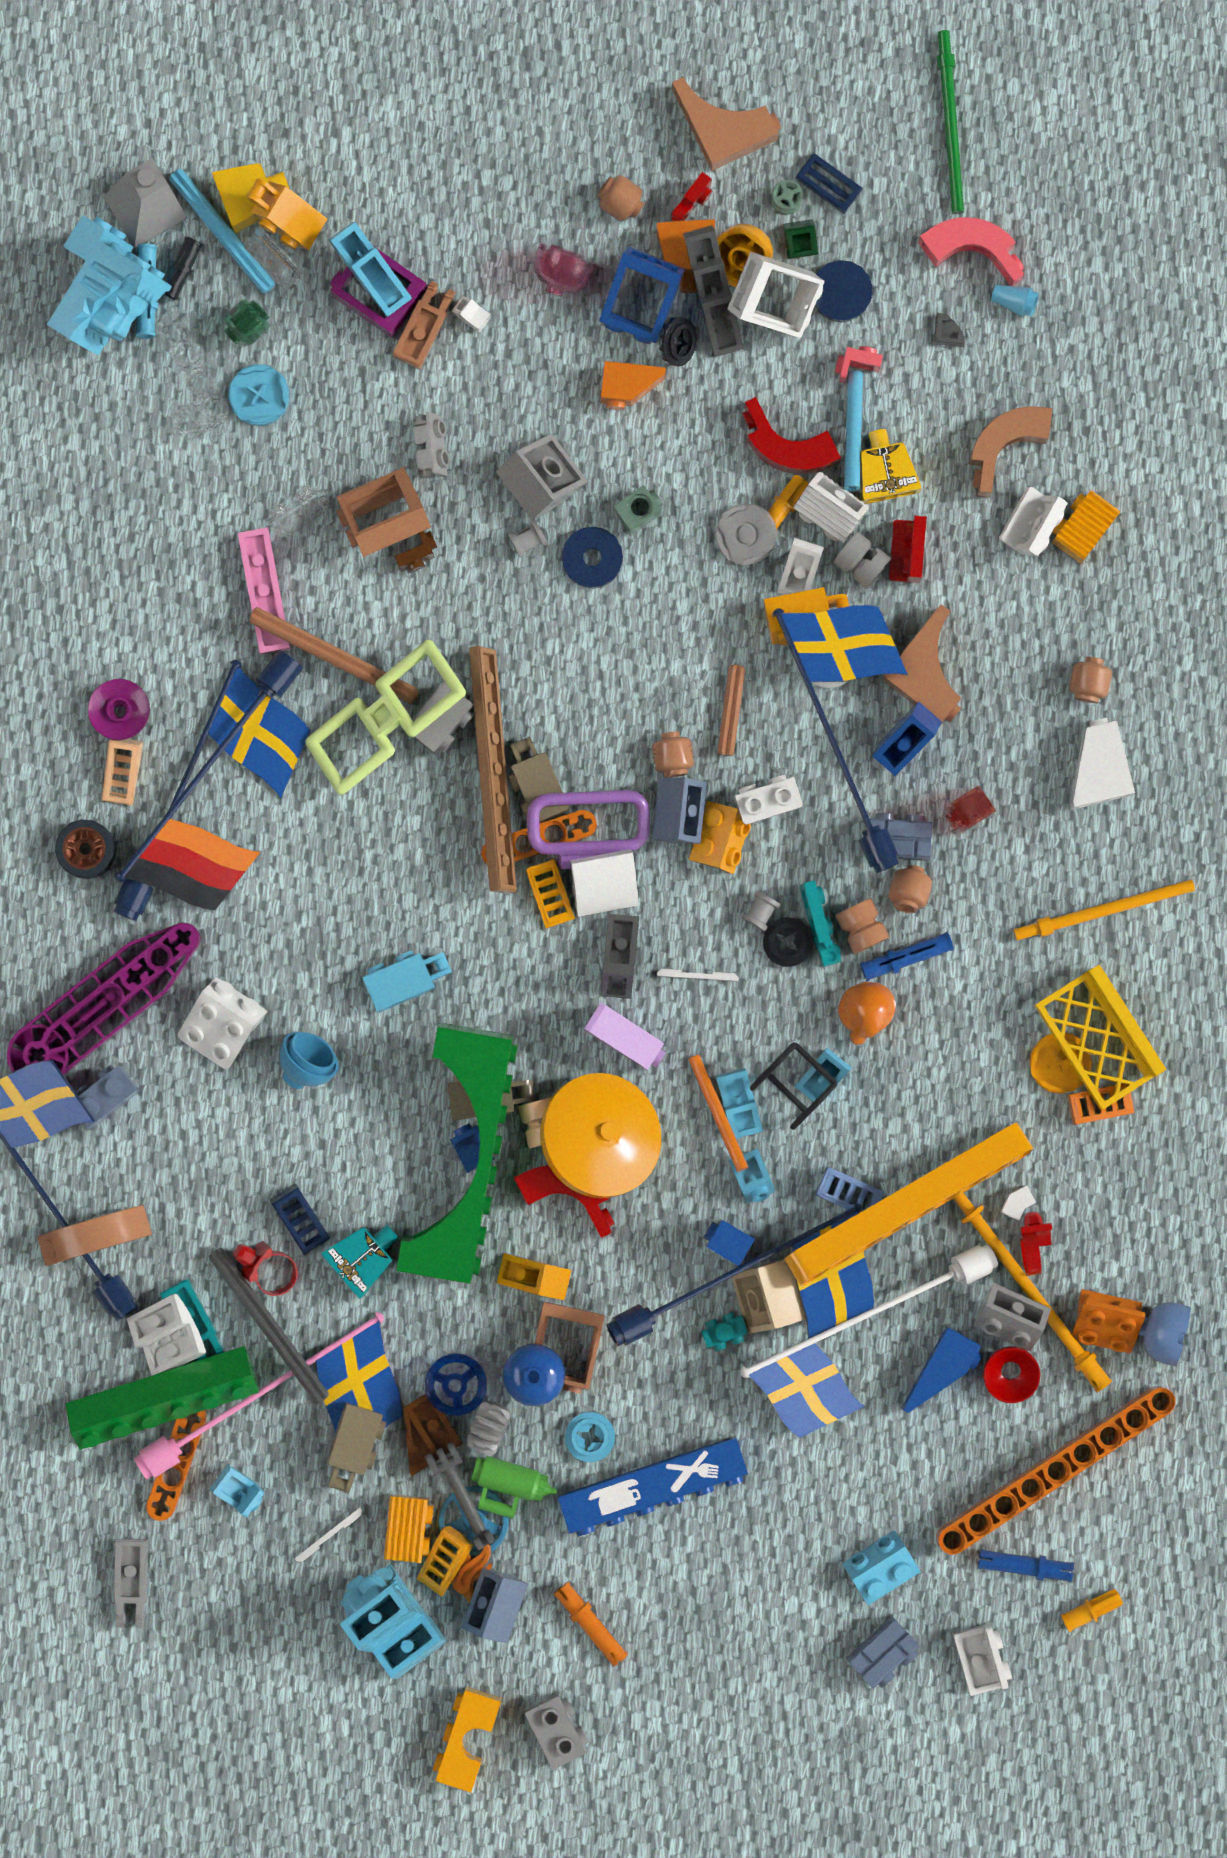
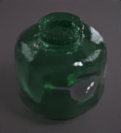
(246, 322)

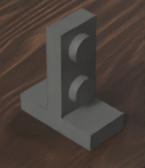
(619, 956)

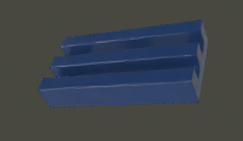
(842, 207)

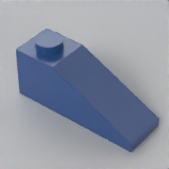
(945, 1365)

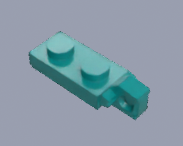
(819, 924)

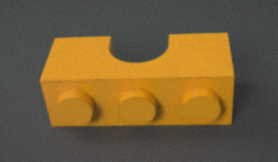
(474, 1711)

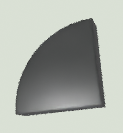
(947, 332)

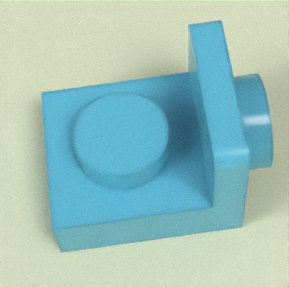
(755, 1180)

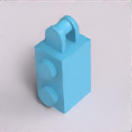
(404, 979)

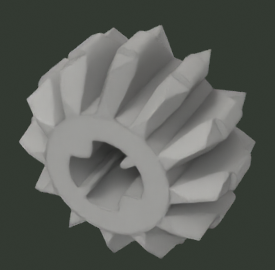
(488, 1428)

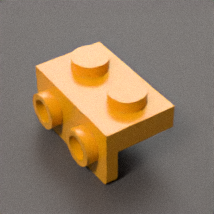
(720, 838)

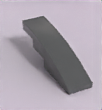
(713, 290)

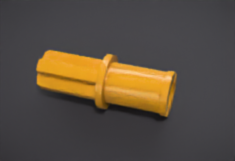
(787, 499)
(1092, 1610)

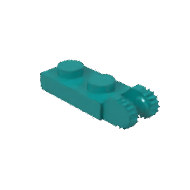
(198, 1313)

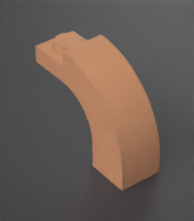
(1013, 426)
(94, 1235)

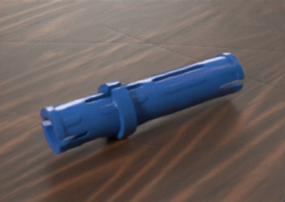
(876, 967)
(1026, 1565)

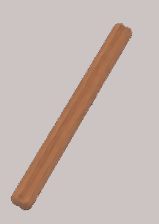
(328, 652)

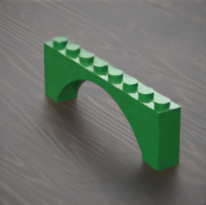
(481, 1066)

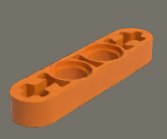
(573, 819)
(183, 1467)

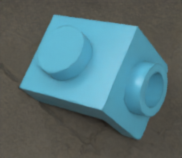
(237, 1490)

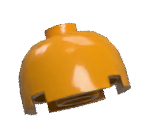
(735, 247)

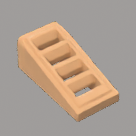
(134, 760)

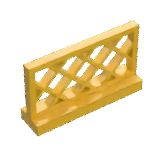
(1122, 1023)

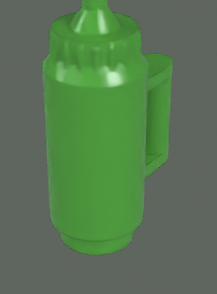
(510, 1480)

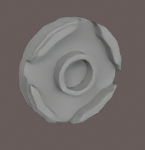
(746, 534)

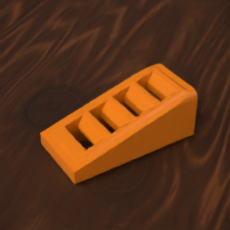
(1076, 1110)

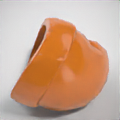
(866, 1010)

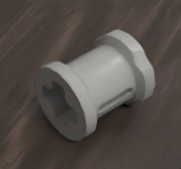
(527, 538)
(761, 911)

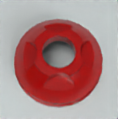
(1017, 1388)

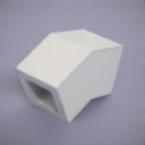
(471, 313)
(1017, 1202)

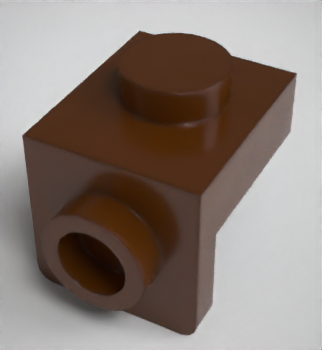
(414, 558)

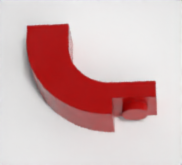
(787, 455)
(543, 1182)

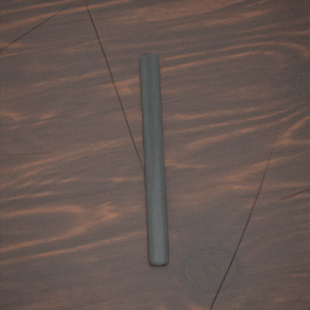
(268, 1326)

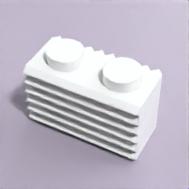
(830, 508)

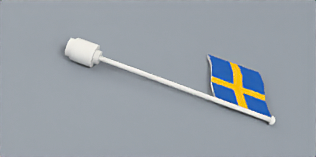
(805, 1381)

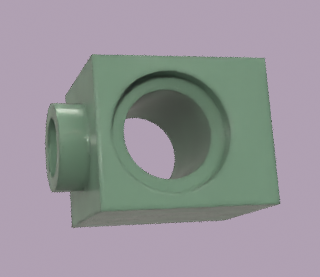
(631, 521)

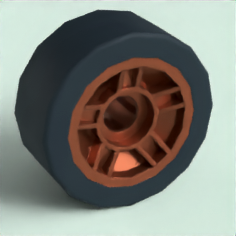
(78, 834)

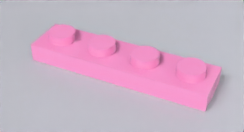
(262, 584)

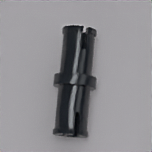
(182, 267)

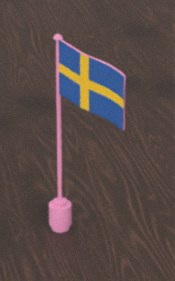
(350, 1371)

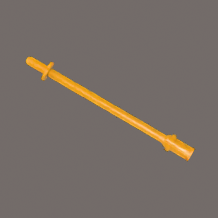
(1083, 1360)

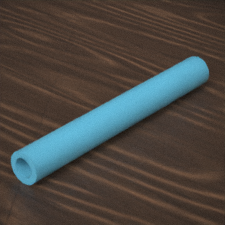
(853, 430)

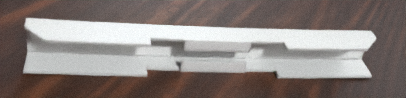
(715, 976)
(315, 1546)

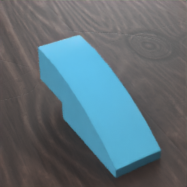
(370, 268)

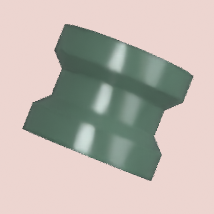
(788, 191)

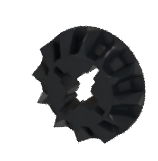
(685, 332)
(785, 927)

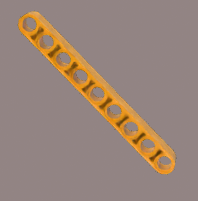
(908, 1204)

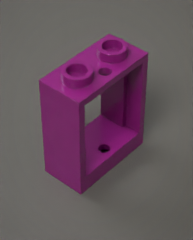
(394, 321)

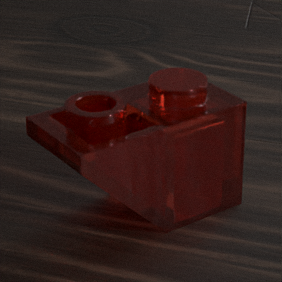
(969, 810)

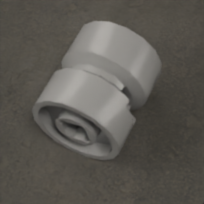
(862, 560)

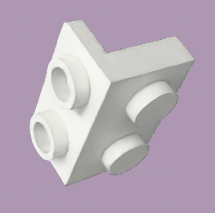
(1033, 522)
(768, 801)
(981, 1659)

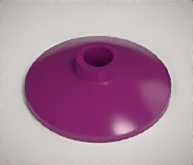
(109, 697)

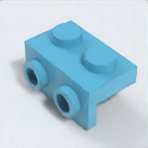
(881, 1567)

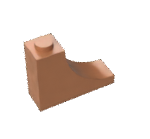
(725, 133)
(925, 678)

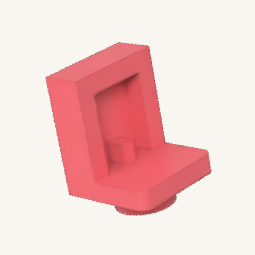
(862, 358)

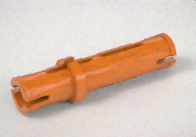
(588, 1621)

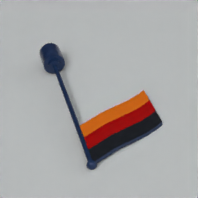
(188, 858)

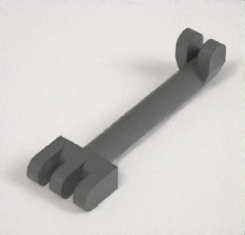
(447, 1465)

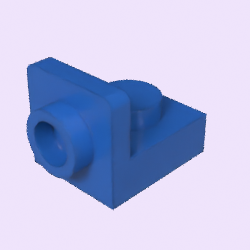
(467, 1146)

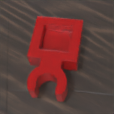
(697, 193)

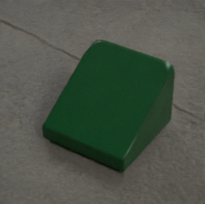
(800, 239)

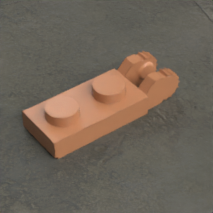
(422, 328)

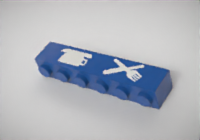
(652, 1485)

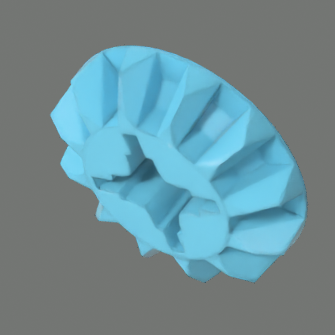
(596, 1450)

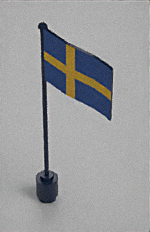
(842, 648)
(265, 745)
(32, 1108)
(826, 1300)

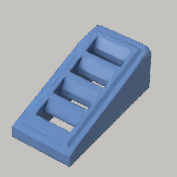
(827, 1180)

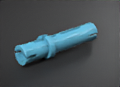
(146, 321)

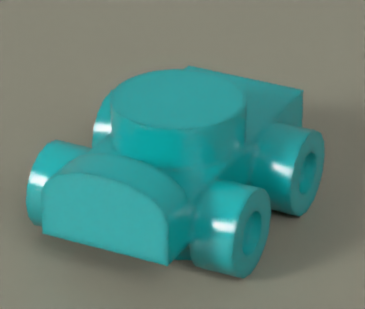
(730, 1329)

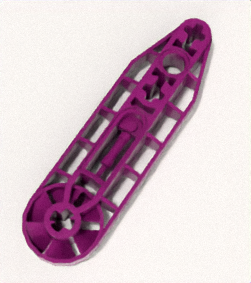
(117, 992)

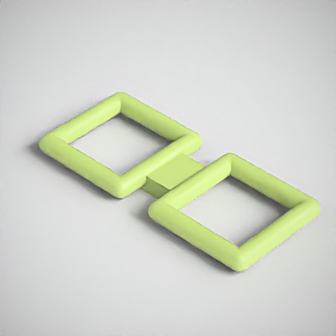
(385, 716)

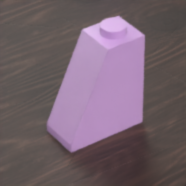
(625, 1037)

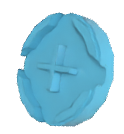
(258, 395)

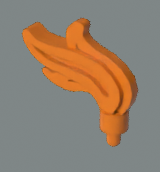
(470, 1572)

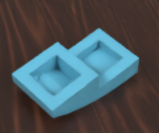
(739, 1103)

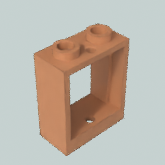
(373, 496)
(572, 1383)

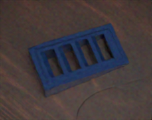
(285, 1196)

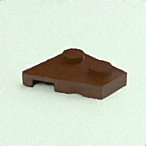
(426, 1432)

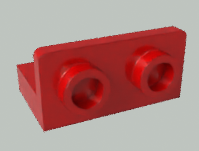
(907, 550)

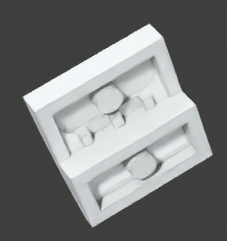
(604, 882)
(166, 1335)

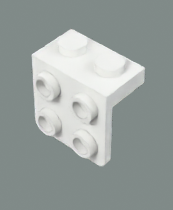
(221, 1022)

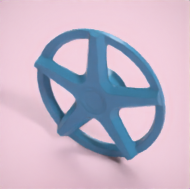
(463, 1525)

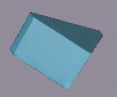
(813, 1083)

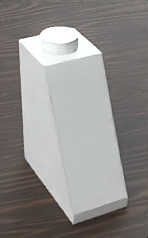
(1101, 766)

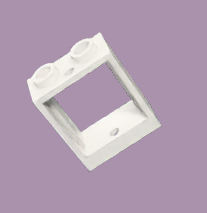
(751, 287)

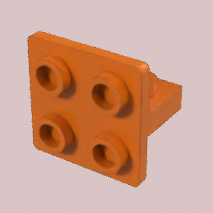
(1108, 1321)

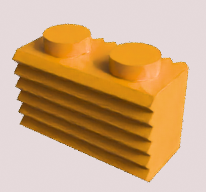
(1085, 526)
(407, 1528)

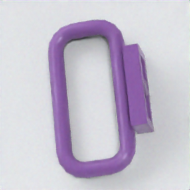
(575, 850)

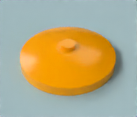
(600, 1135)

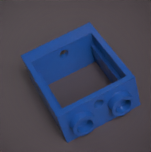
(654, 268)

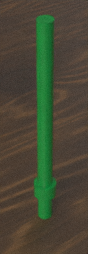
(946, 64)

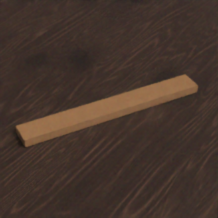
(492, 770)

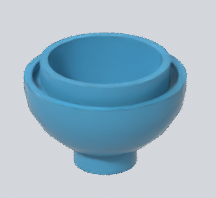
(307, 1060)

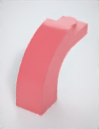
(973, 235)

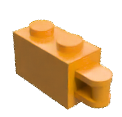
(285, 214)
(800, 602)

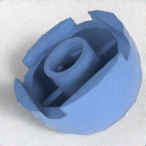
(1165, 1332)

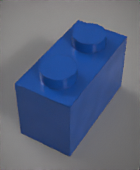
(907, 738)
(728, 1241)

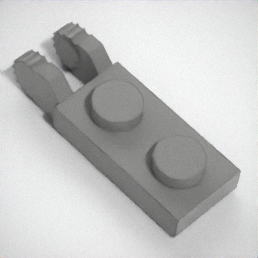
(130, 1579)

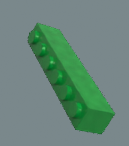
(161, 1398)

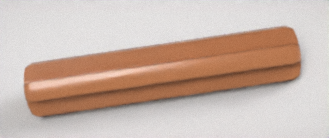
(731, 710)

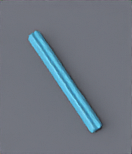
(221, 230)

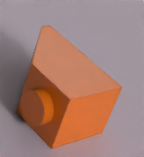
(627, 383)

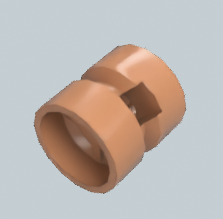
(862, 926)

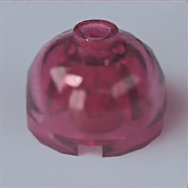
(562, 269)

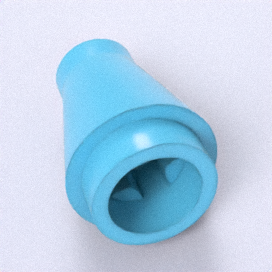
(1016, 299)

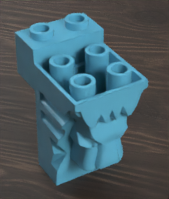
(108, 288)
(389, 1621)

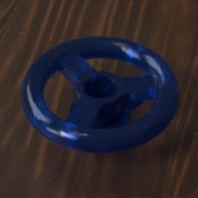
(458, 1408)

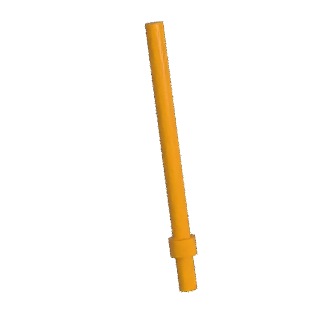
(1046, 926)

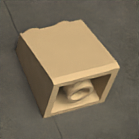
(768, 1297)

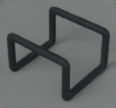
(768, 1074)

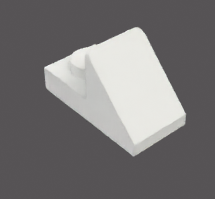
(800, 567)

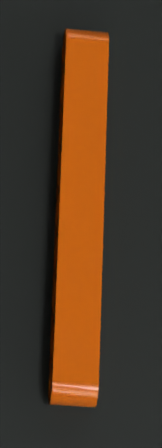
(1071, 1468)

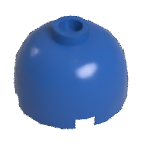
(533, 1375)

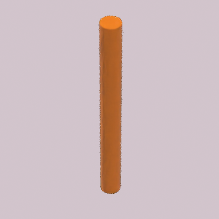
(718, 1113)

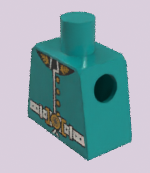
(361, 1258)

